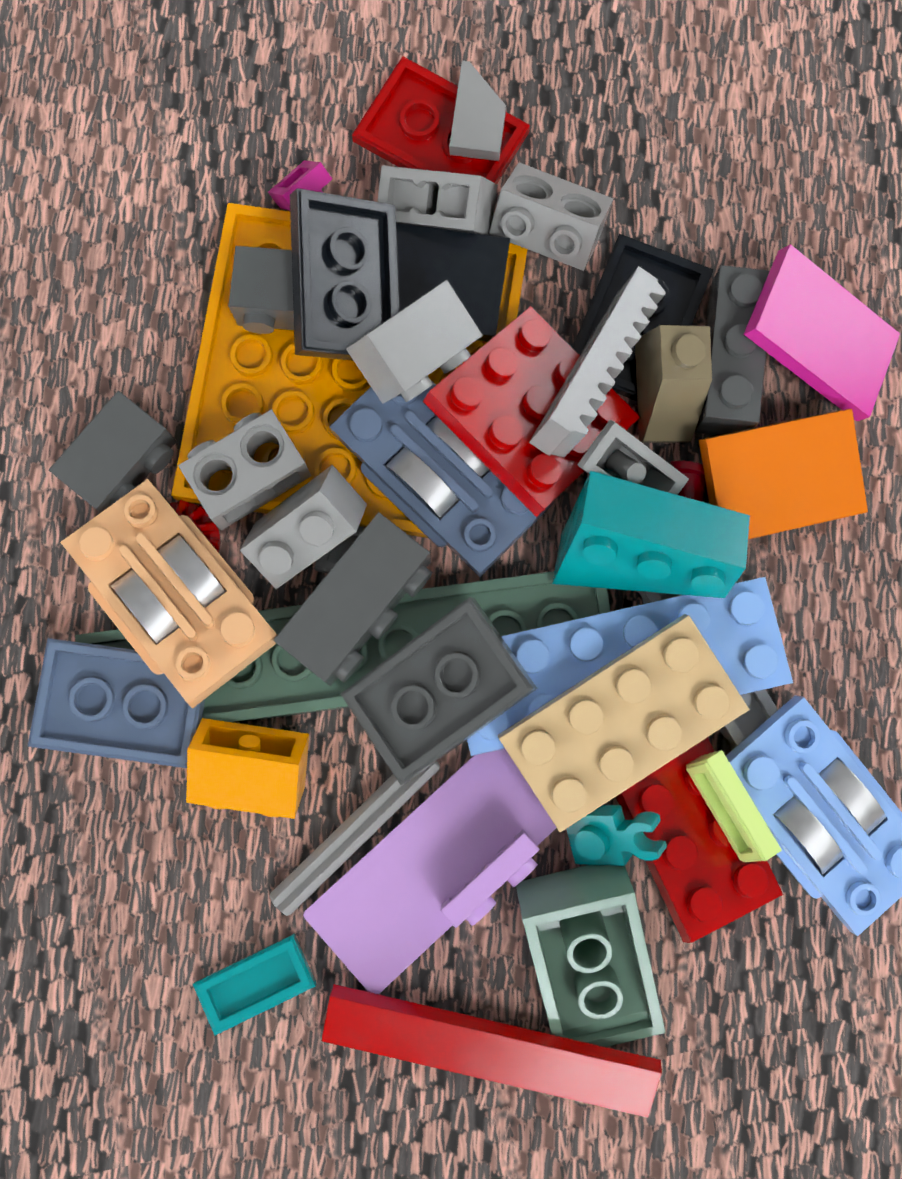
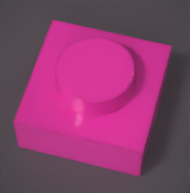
(307, 176)

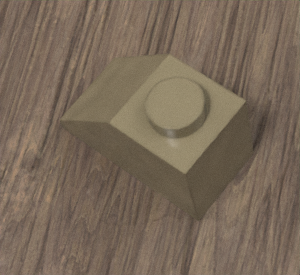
(672, 381)

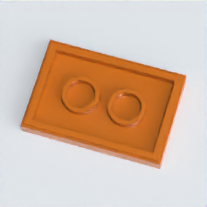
(787, 472)

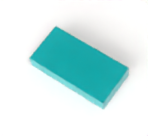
(254, 984)

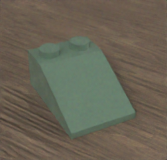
(591, 955)

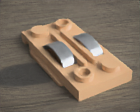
(170, 593)

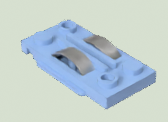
(825, 812)

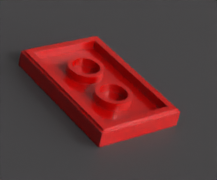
(414, 124)

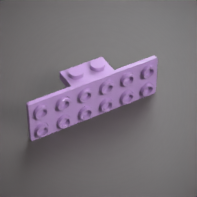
(433, 870)

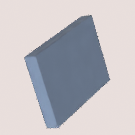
(110, 706)

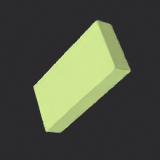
(733, 807)

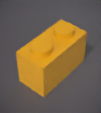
(247, 768)

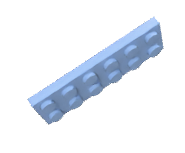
(558, 656)

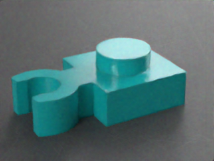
(611, 840)

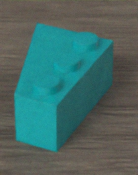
(650, 541)

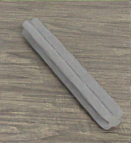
(346, 840)

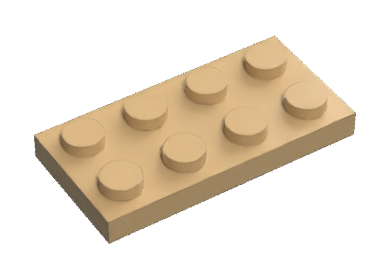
(623, 722)

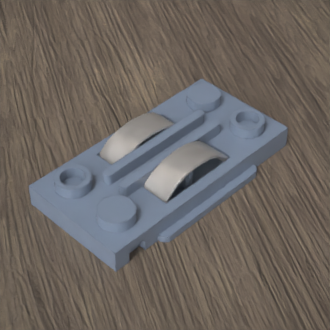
(433, 477)

